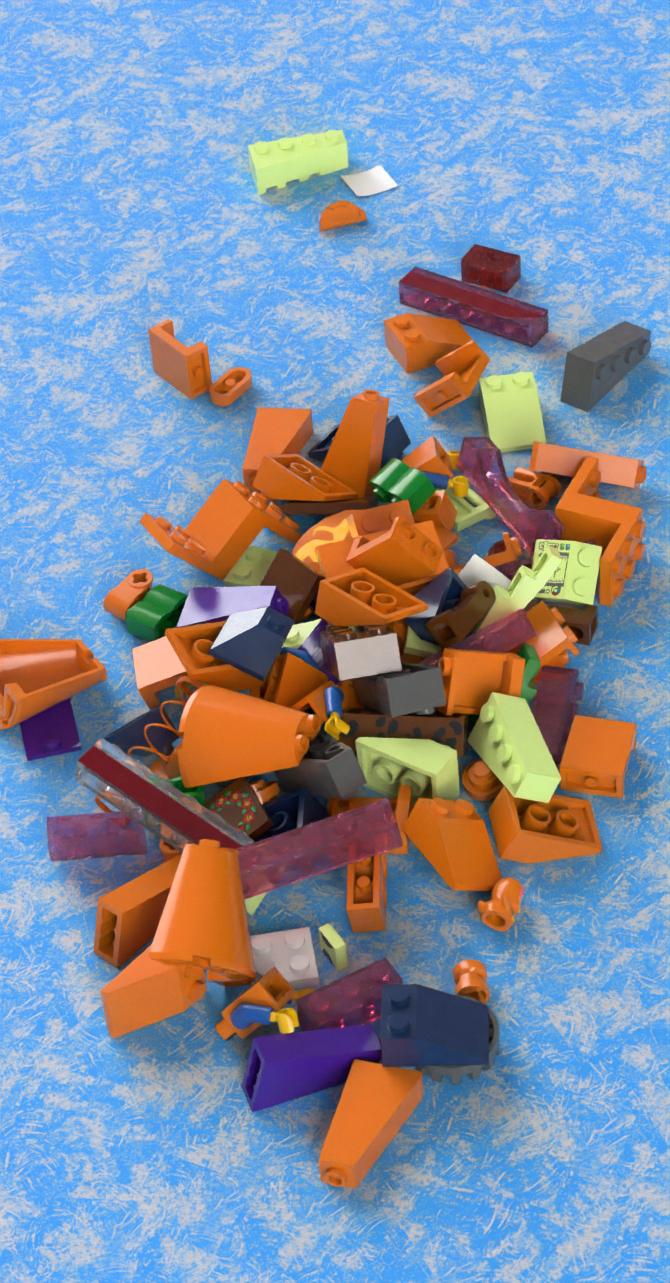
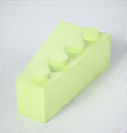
(296, 158)
(515, 748)

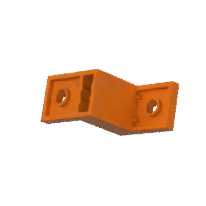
(611, 524)
(222, 528)

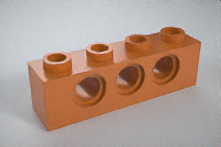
(367, 890)

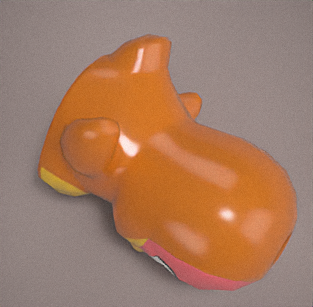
(503, 904)

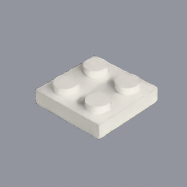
(290, 953)

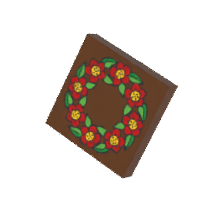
(241, 808)

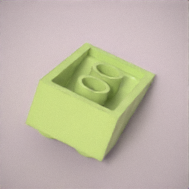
(511, 411)
(414, 762)

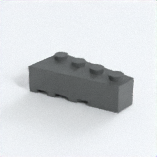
(602, 364)
(403, 691)
(325, 770)

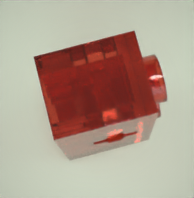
(491, 268)

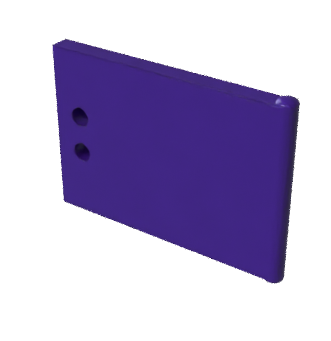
(51, 732)

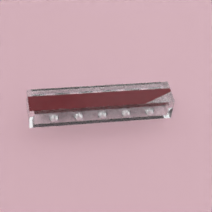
(152, 799)

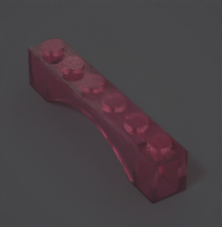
(483, 467)

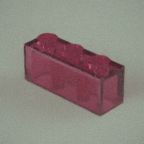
(94, 836)
(348, 1000)

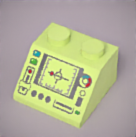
(576, 575)

